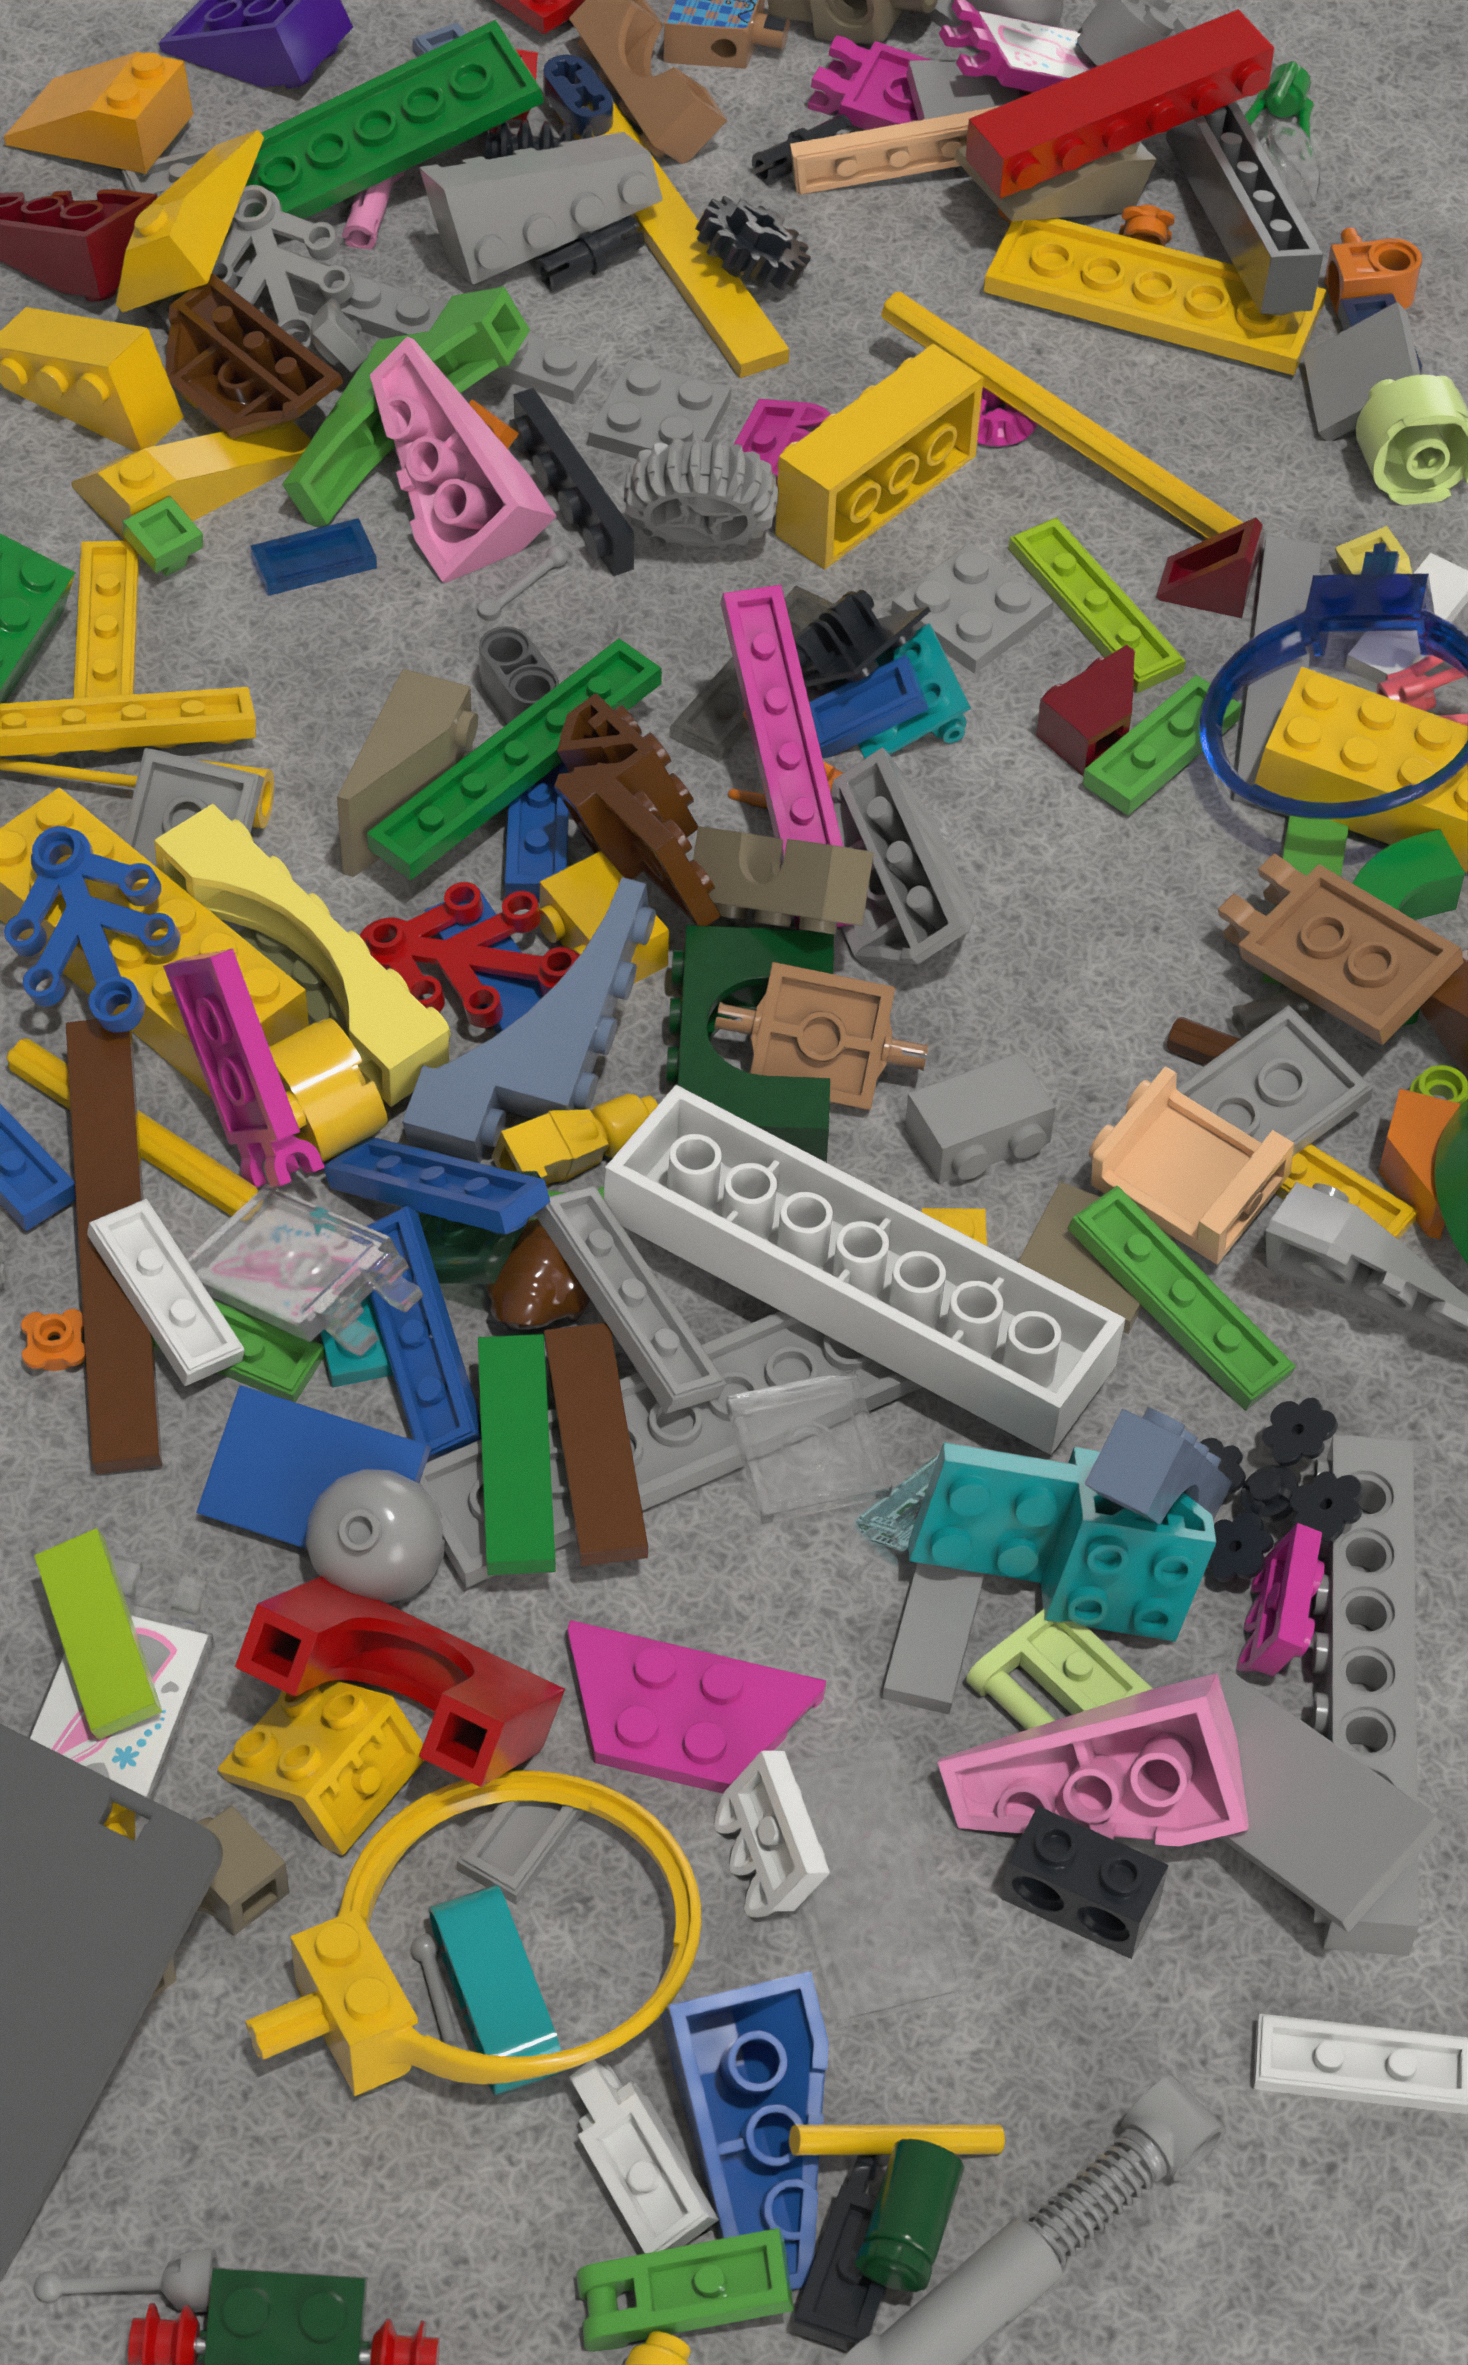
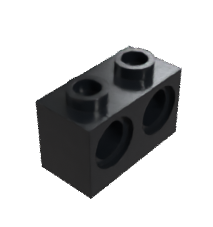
(1084, 1882)

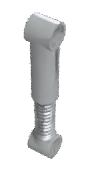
(1163, 2137)

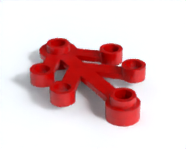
(401, 943)

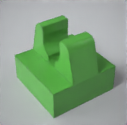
(163, 536)

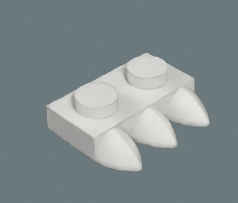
(774, 1836)

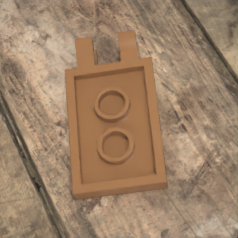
(1340, 947)

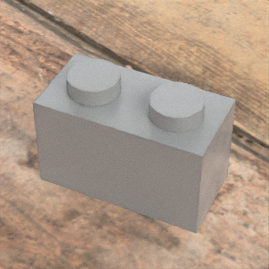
(980, 1119)

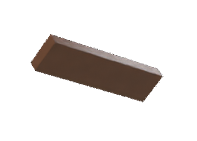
(595, 1445)

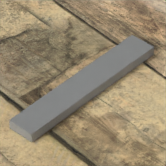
(1282, 595)

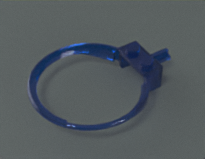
(1336, 603)

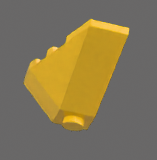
(186, 225)
(194, 471)

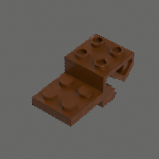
(632, 804)

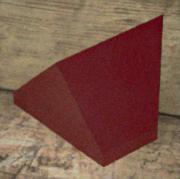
(1215, 572)

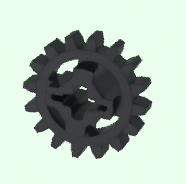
(752, 243)

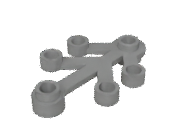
(275, 264)

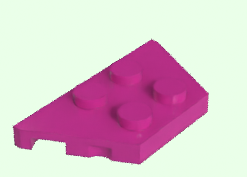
(682, 1708)

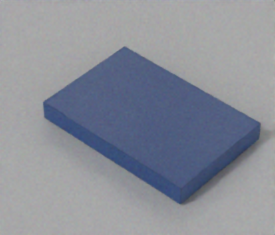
(285, 1455)

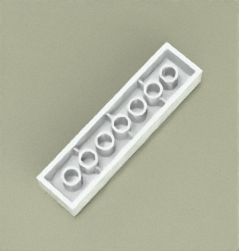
(864, 1268)

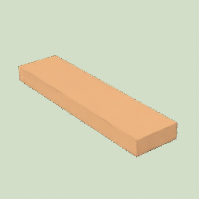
(879, 153)

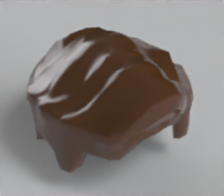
(536, 1284)

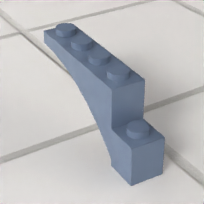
(543, 1056)

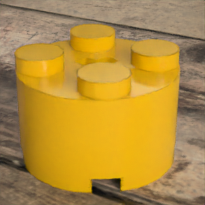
(328, 1089)

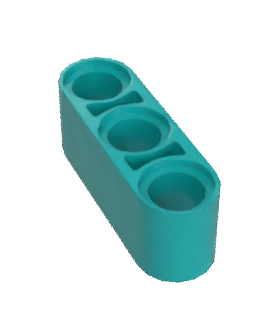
(493, 1979)

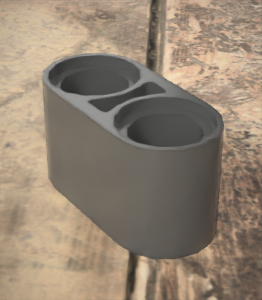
(513, 671)

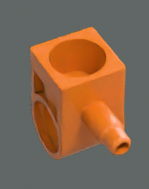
(1372, 269)

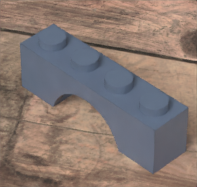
(1154, 1462)

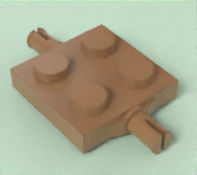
(824, 1029)

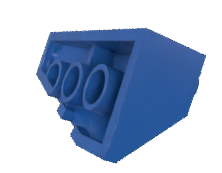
(745, 2075)

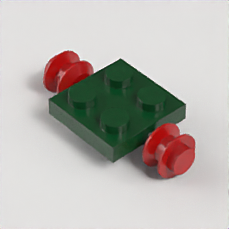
(277, 2321)

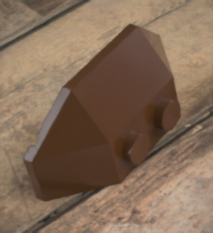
(240, 363)

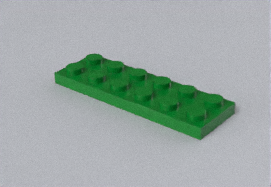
(394, 121)

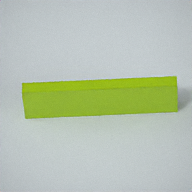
(1095, 601)

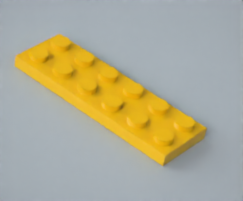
(1145, 291)

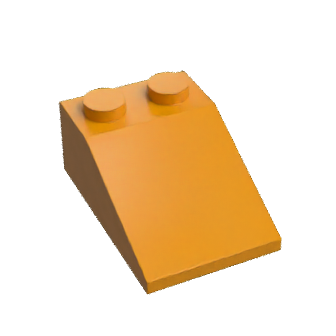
(109, 112)

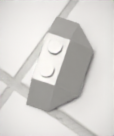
(914, 885)

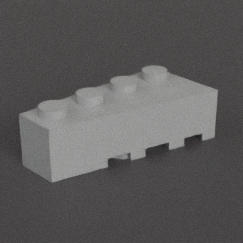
(535, 201)

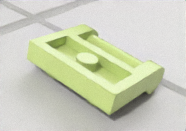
(1063, 1660)

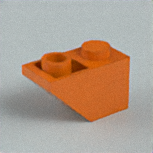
(1411, 1154)

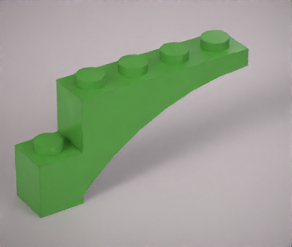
(466, 343)

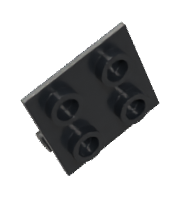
(850, 639)

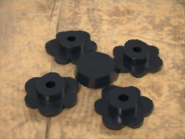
(1274, 1492)

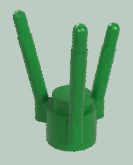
(1285, 96)

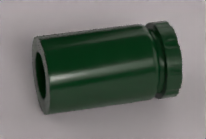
(910, 2215)

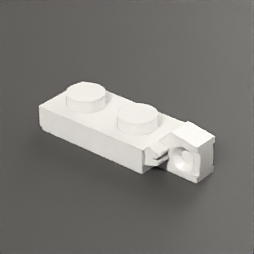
(640, 2161)

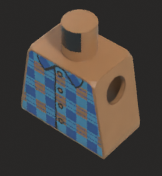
(720, 32)

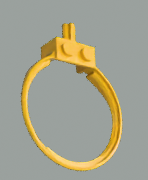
(356, 1997)

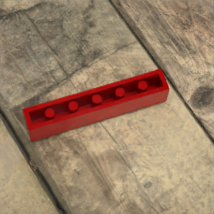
(1119, 103)

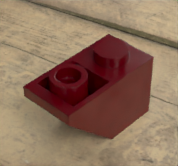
(1089, 710)

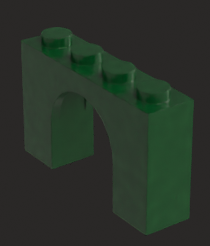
(735, 969)

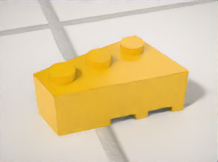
(91, 374)

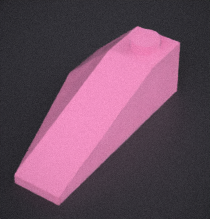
(461, 480)
(1128, 1769)

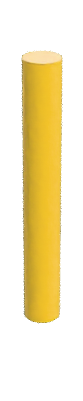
(880, 2139)

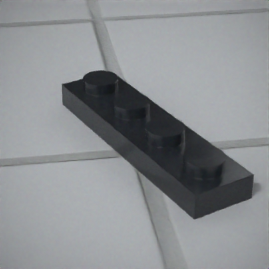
(578, 489)

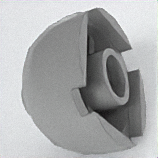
(376, 1535)

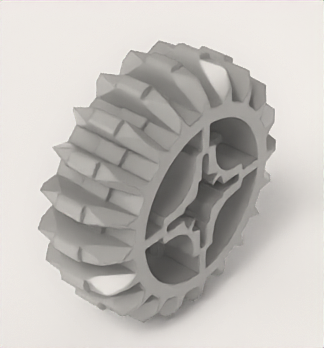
(700, 493)

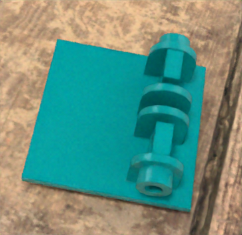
(940, 689)

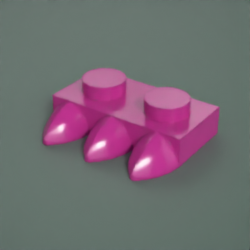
(776, 425)
(1282, 1608)

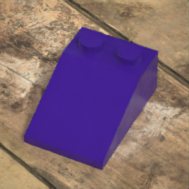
(260, 39)

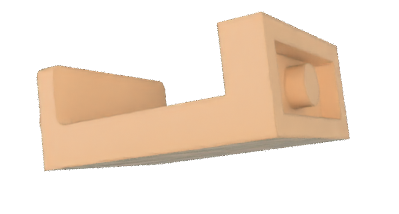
(1189, 1167)

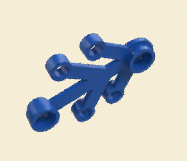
(85, 922)

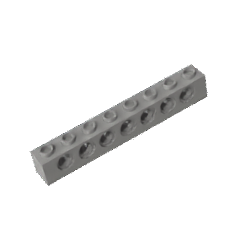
(1376, 1658)

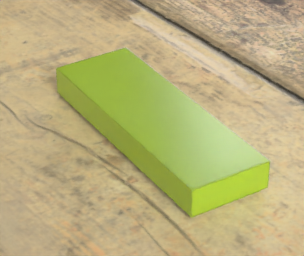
(98, 1634)

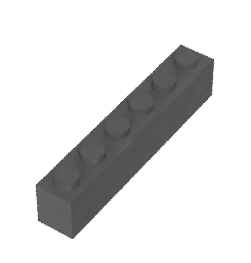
(1249, 209)

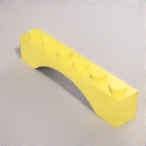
(244, 886)

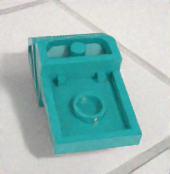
(1049, 1528)

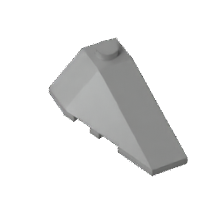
(1350, 1255)

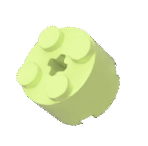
(1415, 437)

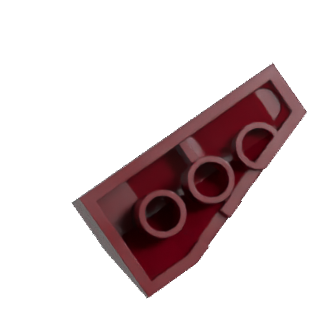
(69, 242)

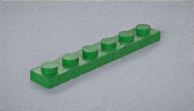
(505, 763)

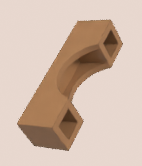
(669, 107)

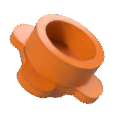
(1147, 224)
(54, 1354)

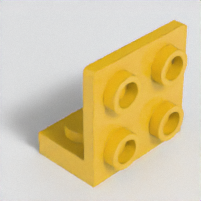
(331, 1754)

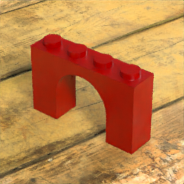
(484, 1706)

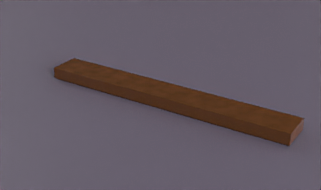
(107, 1180)

